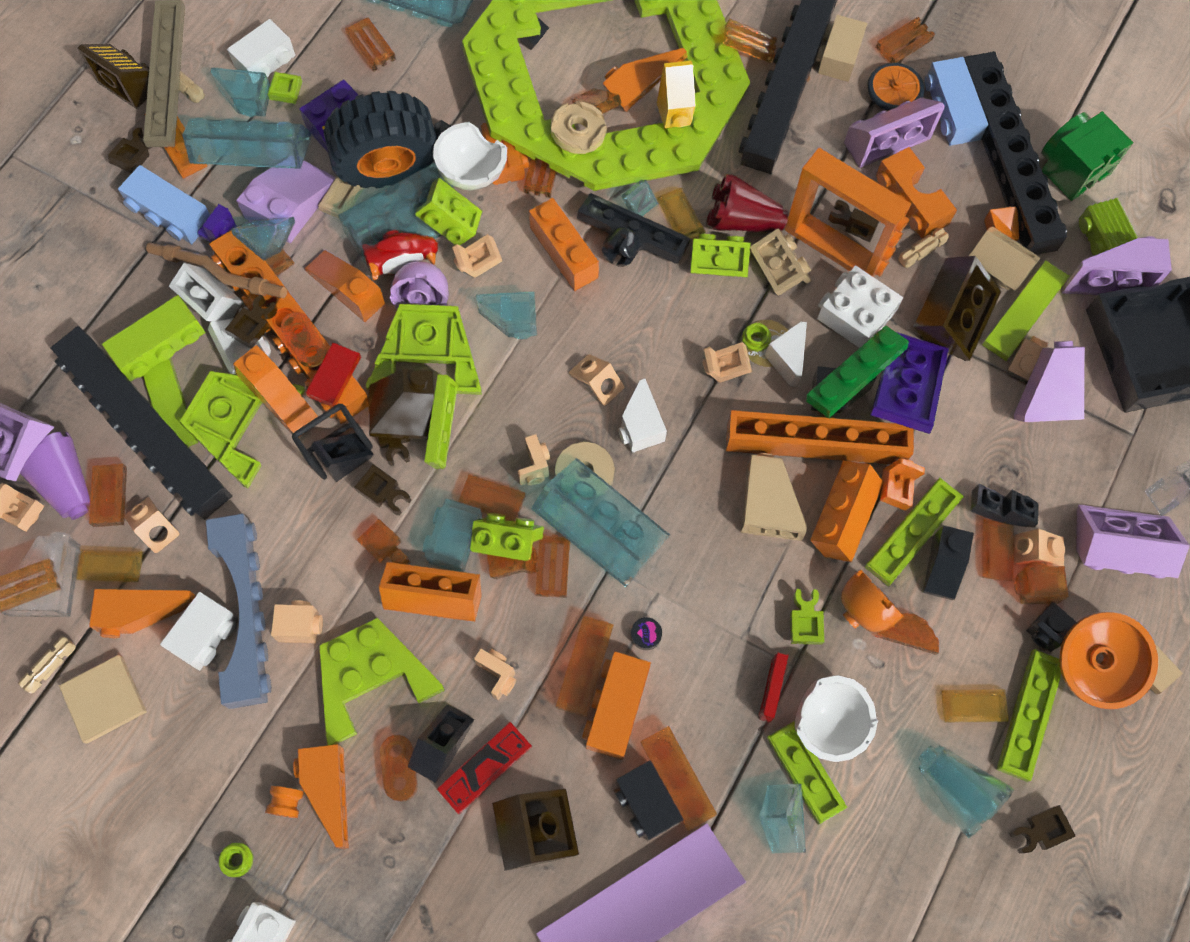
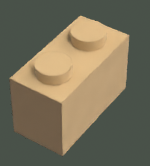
(842, 47)
(1004, 258)

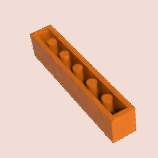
(818, 437)

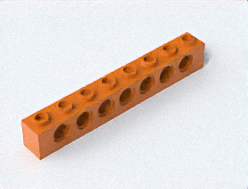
(229, 252)

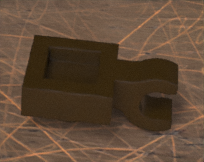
(856, 222)

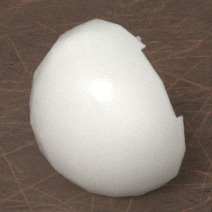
(468, 158)
(836, 719)

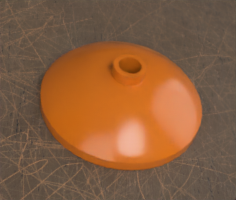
(1127, 664)

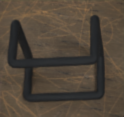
(308, 455)

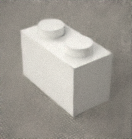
(262, 49)
(205, 293)
(200, 631)

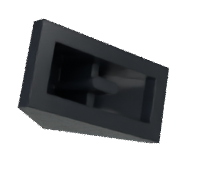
(341, 454)

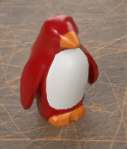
(398, 250)

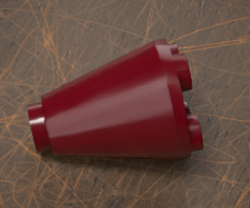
(744, 208)

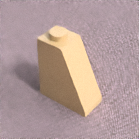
(771, 501)

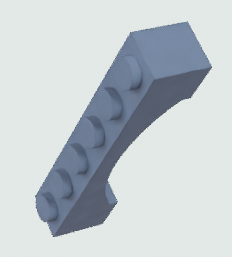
(245, 677)

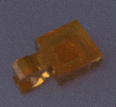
(382, 543)

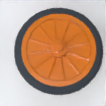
(894, 84)

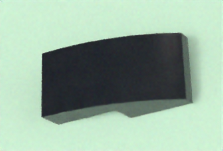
(1008, 509)

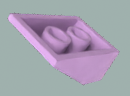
(285, 194)
(1132, 264)

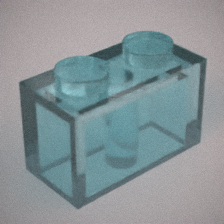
(452, 535)

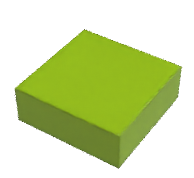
(285, 87)

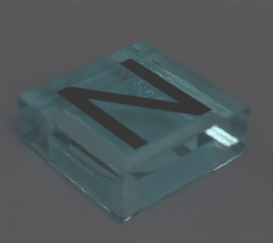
(640, 198)

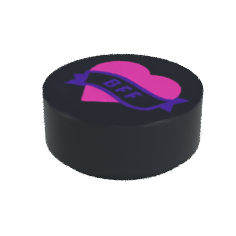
(646, 633)

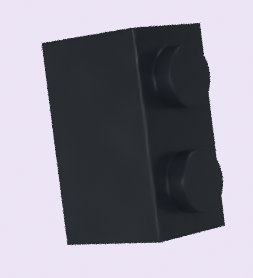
(648, 801)

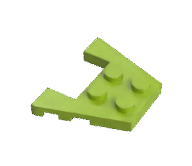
(428, 336)
(221, 417)
(362, 663)

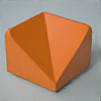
(1004, 220)

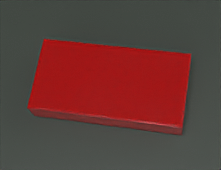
(333, 375)
(773, 687)

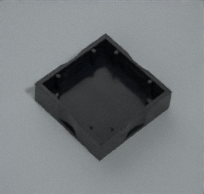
(1145, 342)

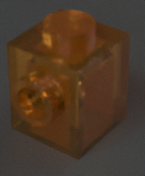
(1041, 584)

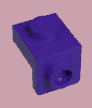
(217, 224)

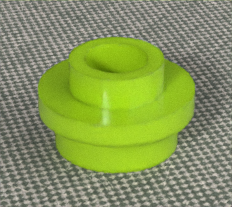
(759, 330)
(226, 856)

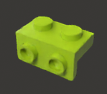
(505, 538)

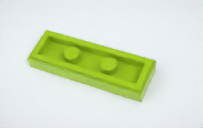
(441, 422)
(806, 769)

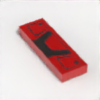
(484, 768)

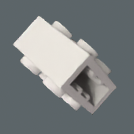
(858, 306)

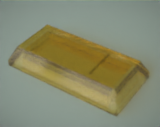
(681, 213)
(109, 565)
(975, 705)

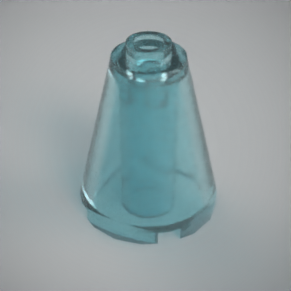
(963, 788)

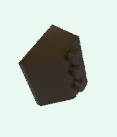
(958, 306)

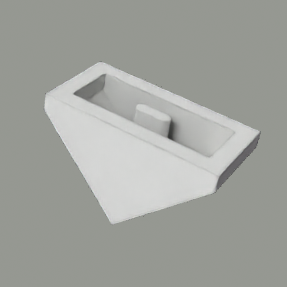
(787, 353)

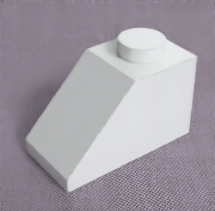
(641, 420)

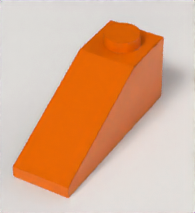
(639, 77)
(347, 284)
(273, 389)
(132, 610)
(323, 781)

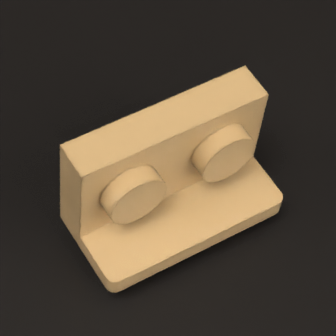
(780, 262)

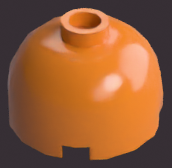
(868, 605)

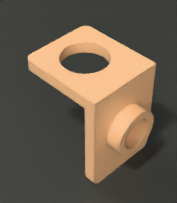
(593, 372)
(144, 518)

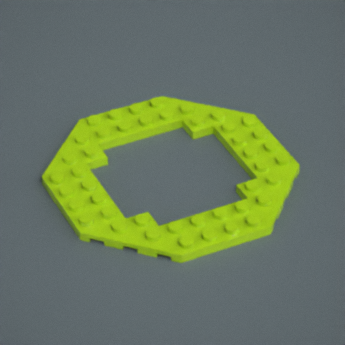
(627, 154)

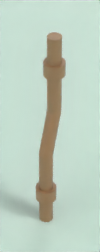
(255, 285)

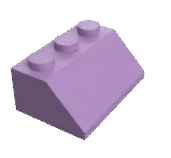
(893, 130)
(1129, 542)

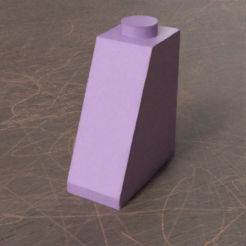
(1054, 386)

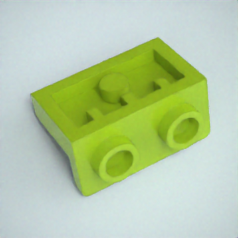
(449, 213)
(720, 256)

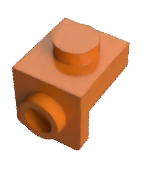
(899, 483)

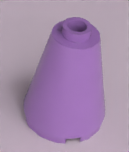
(57, 475)

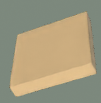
(102, 699)

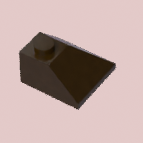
(401, 405)

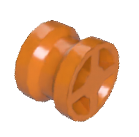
(284, 802)

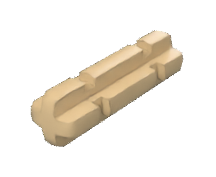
(190, 89)
(923, 247)
(47, 664)

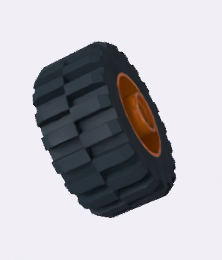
(379, 139)

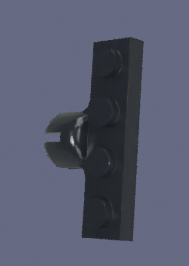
(631, 232)

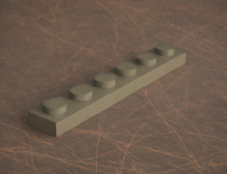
(164, 73)

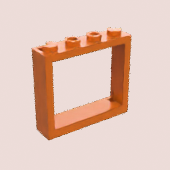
(860, 192)

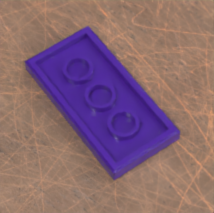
(912, 386)

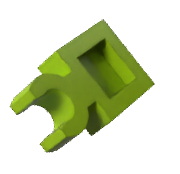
(805, 623)

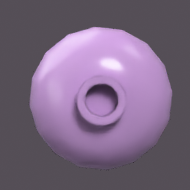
(419, 285)

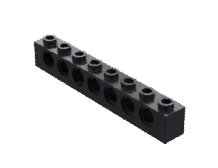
(1014, 159)

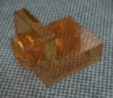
(503, 567)

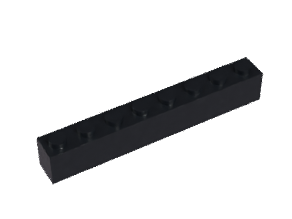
(785, 84)
(141, 423)

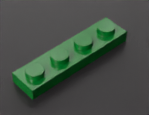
(857, 371)

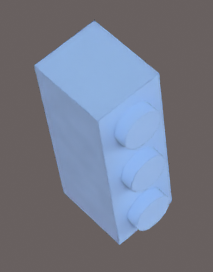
(963, 114)
(163, 204)

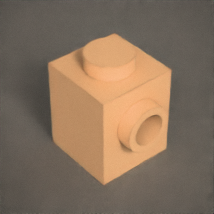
(296, 623)

